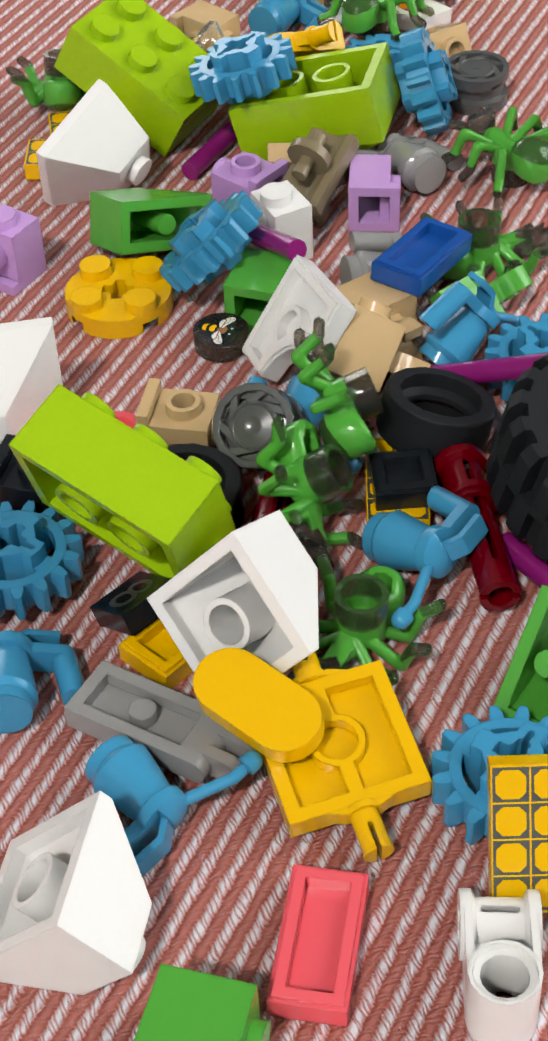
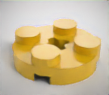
(137, 281)

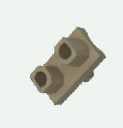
(319, 167)

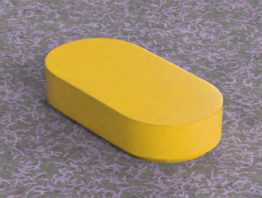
(259, 704)

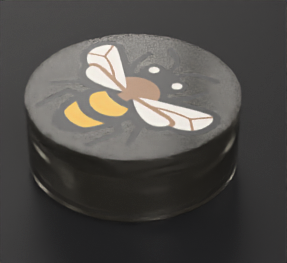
(220, 337)

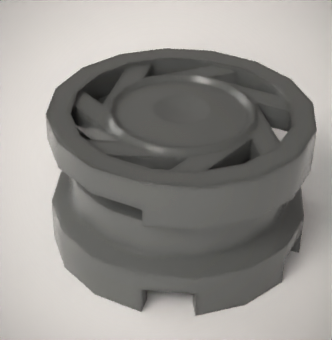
(479, 81)
(249, 420)

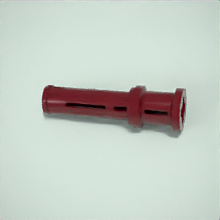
(490, 558)

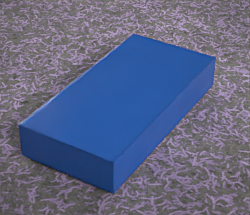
(421, 256)

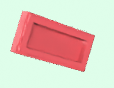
(318, 946)

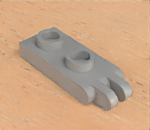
(159, 718)

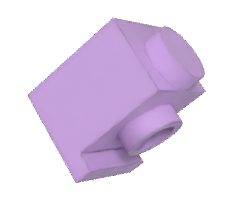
(245, 173)
(373, 194)
(20, 250)

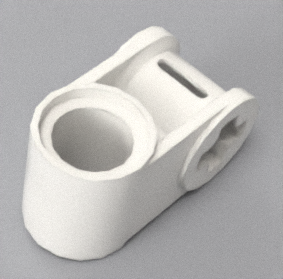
(500, 953)

